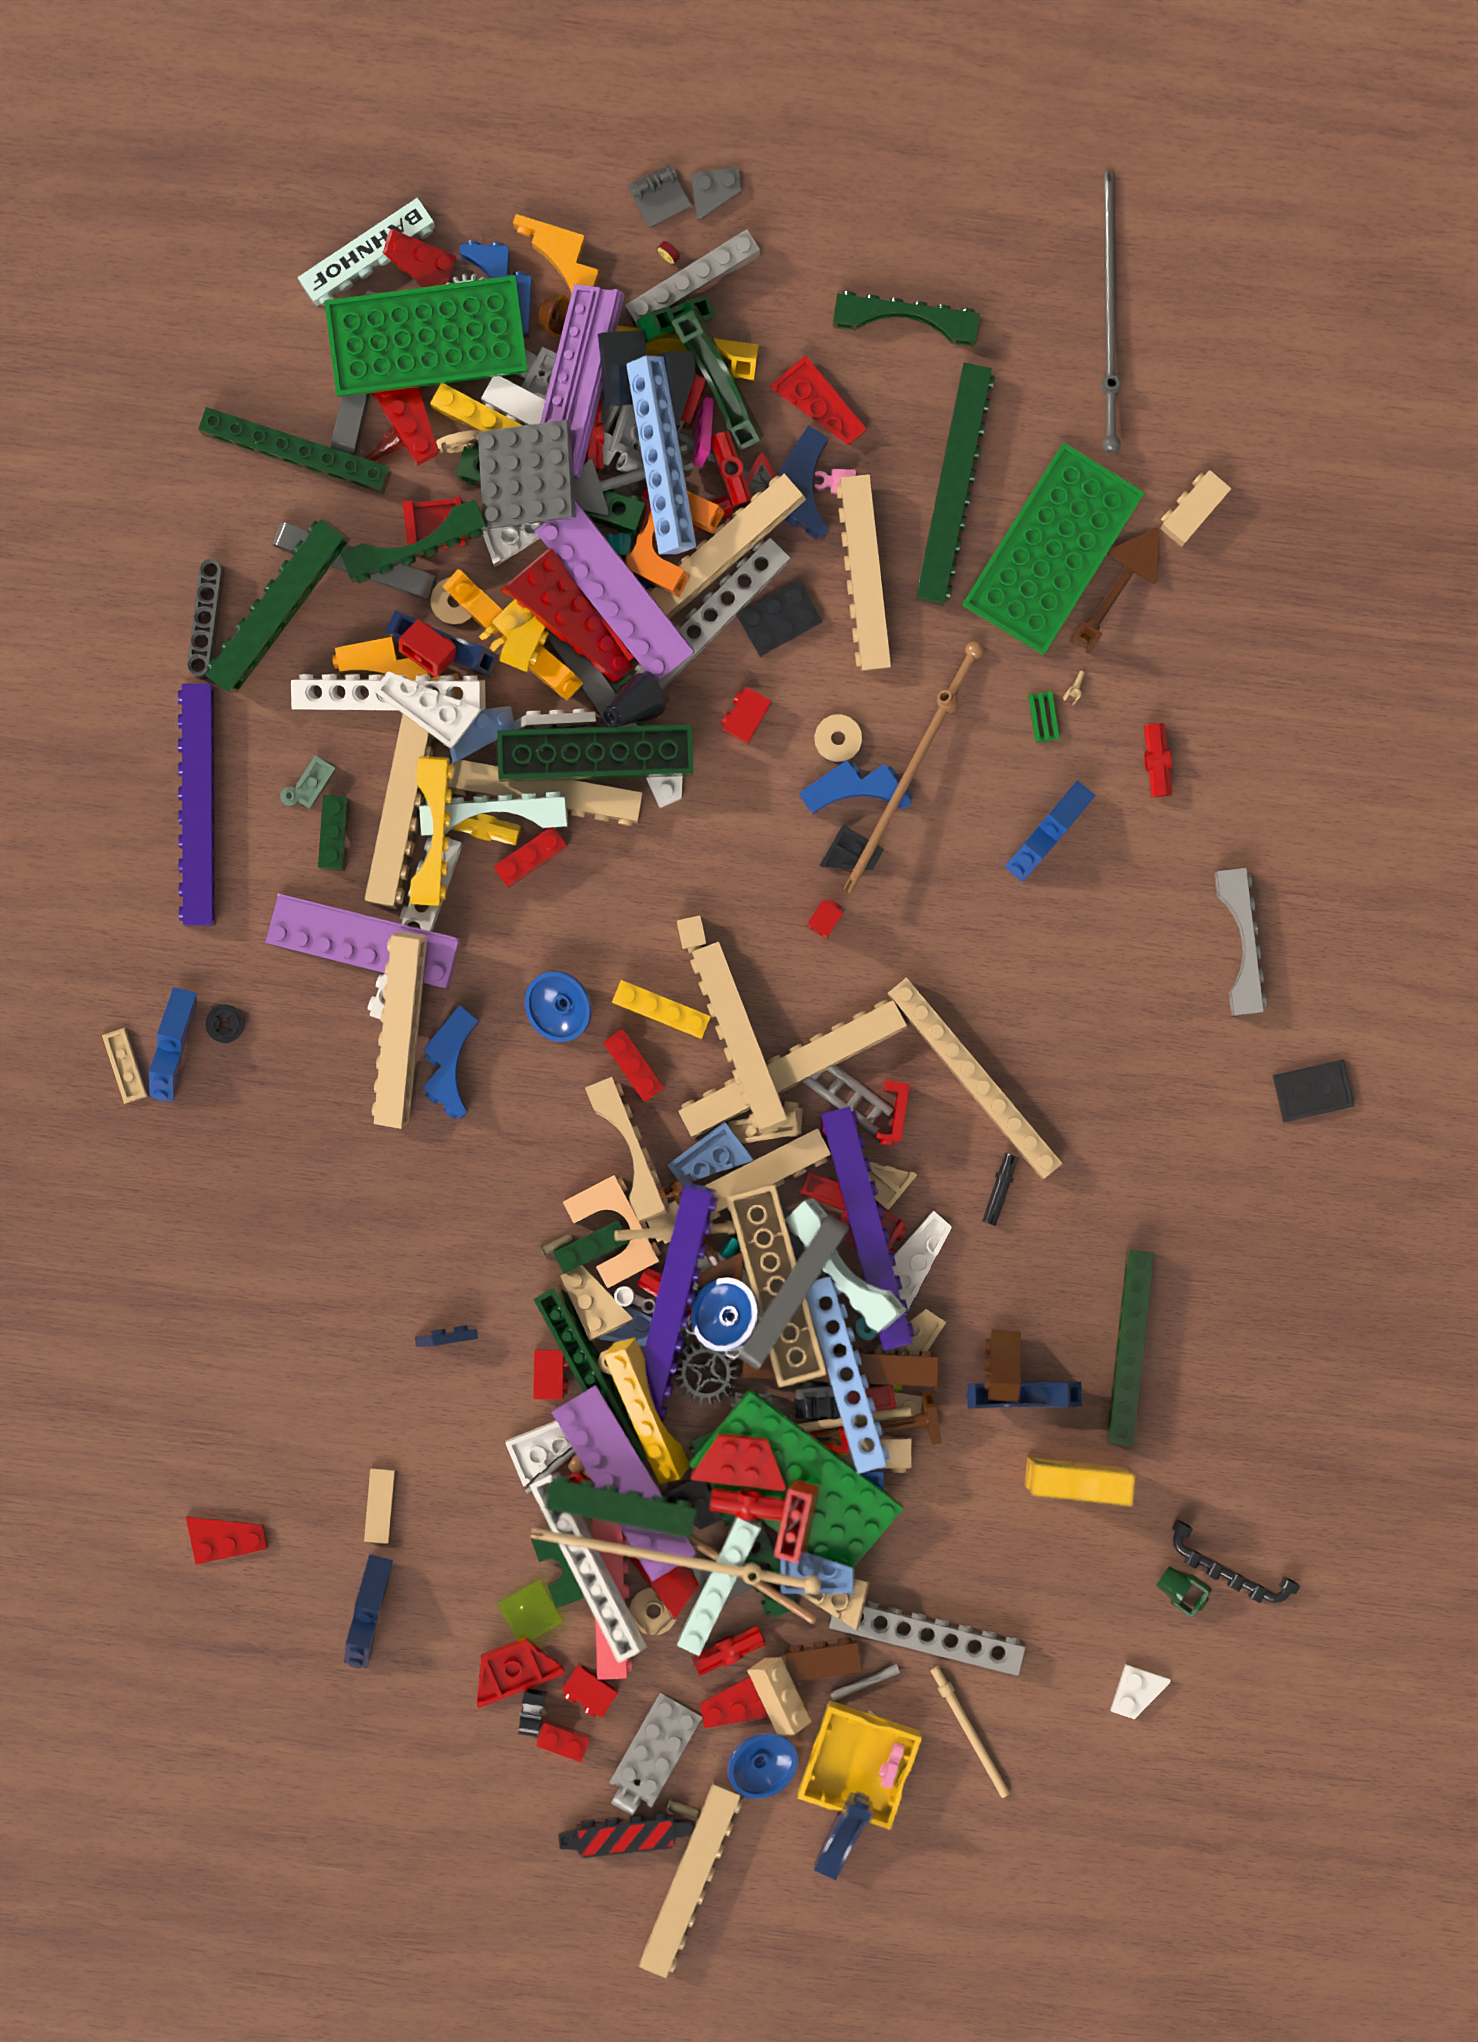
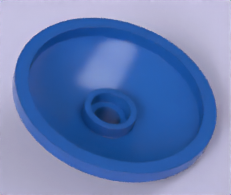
(549, 1012)
(713, 1314)
(769, 1772)

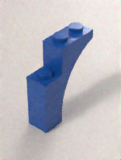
(494, 262)
(845, 783)
(1050, 831)
(171, 1044)
(446, 1050)

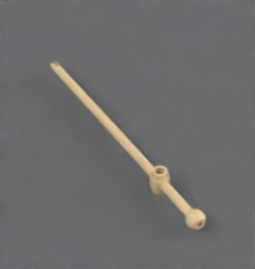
(810, 1584)

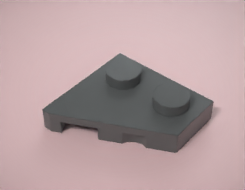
(713, 189)
(809, 1389)

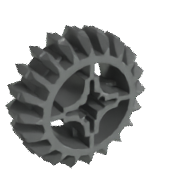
(696, 1391)

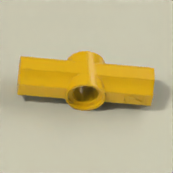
(489, 828)

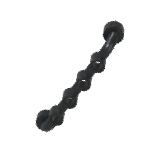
(1216, 1570)

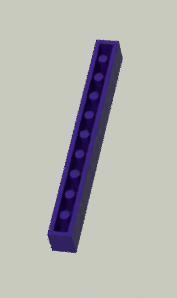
(197, 805)
(865, 1216)
(676, 1291)

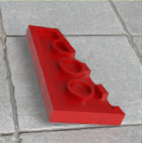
(815, 397)
(409, 419)

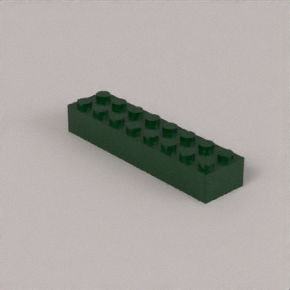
(277, 606)
(595, 753)

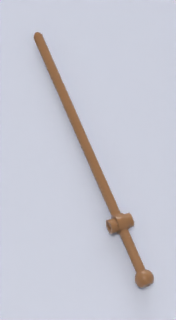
(947, 704)
(577, 1467)

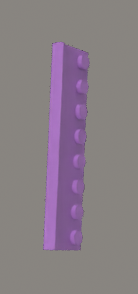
(577, 367)
(616, 593)
(354, 938)
(614, 1462)

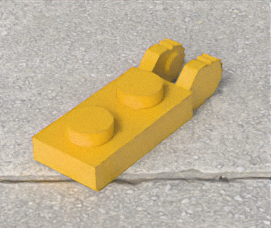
(507, 620)

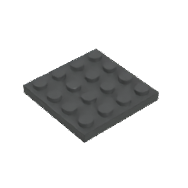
(526, 474)

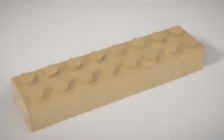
(399, 817)
(768, 1264)

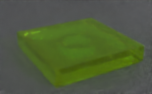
(530, 1611)

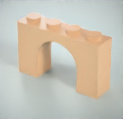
(611, 1196)

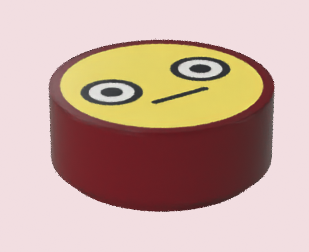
(668, 252)

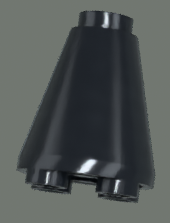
(636, 701)

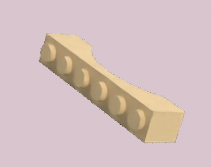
(607, 1103)

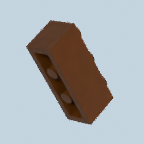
(1003, 1365)
(823, 1660)

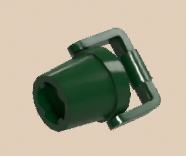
(1176, 1586)

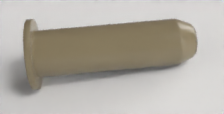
(555, 1245)
(682, 1809)

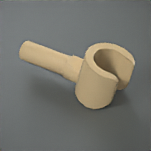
(1074, 690)

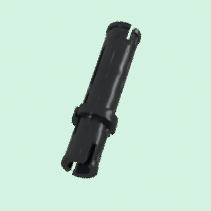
(1000, 1189)

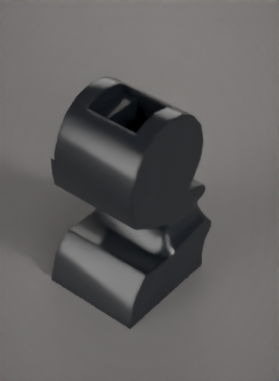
(817, 1407)
(531, 1712)

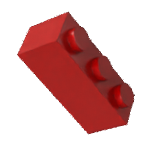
(530, 857)
(633, 1065)
(796, 1521)

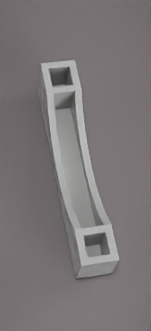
(717, 263)
(1233, 891)

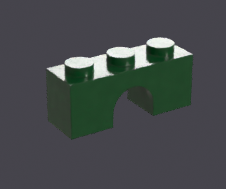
(658, 323)
(332, 833)
(589, 1247)
(566, 1588)

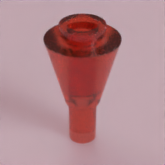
(388, 444)

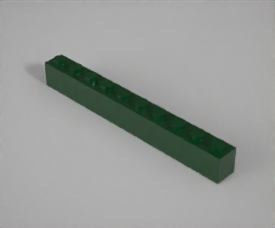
(953, 484)

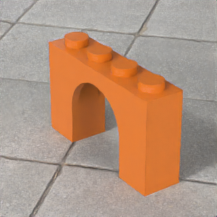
(645, 557)

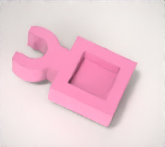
(831, 481)
(889, 1770)

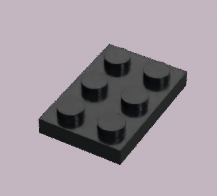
(779, 618)

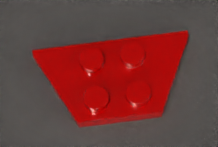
(740, 1462)
(513, 1670)

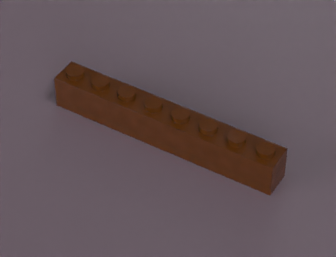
(877, 1366)

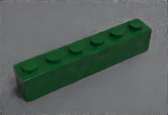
(619, 1507)

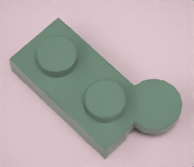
(309, 785)

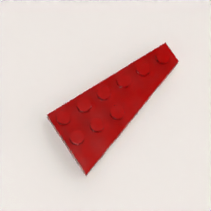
(563, 609)

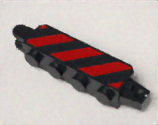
(626, 1835)

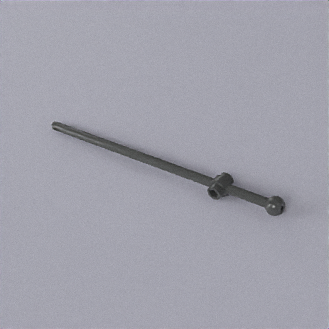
(1111, 442)

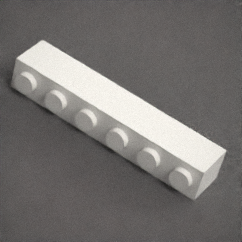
(527, 409)

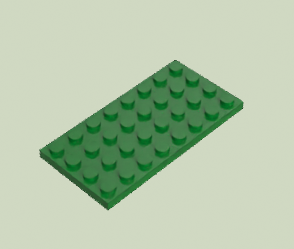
(426, 336)
(1053, 549)
(849, 1506)

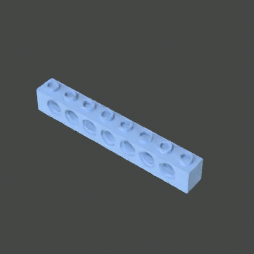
(661, 455)
(863, 1460)

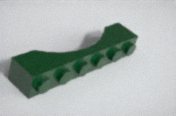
(955, 325)
(734, 408)
(367, 560)

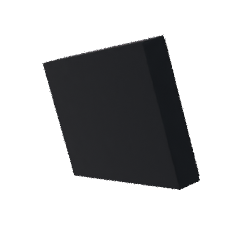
(616, 352)
(1313, 1090)

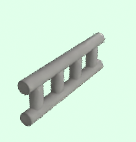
(860, 1093)

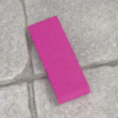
(703, 432)

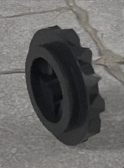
(213, 1023)

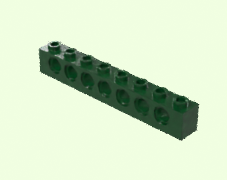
(294, 450)
(629, 522)
(1129, 1347)
(584, 1357)
(766, 1550)

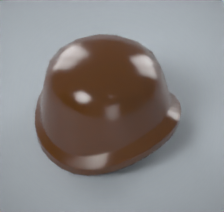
(552, 314)

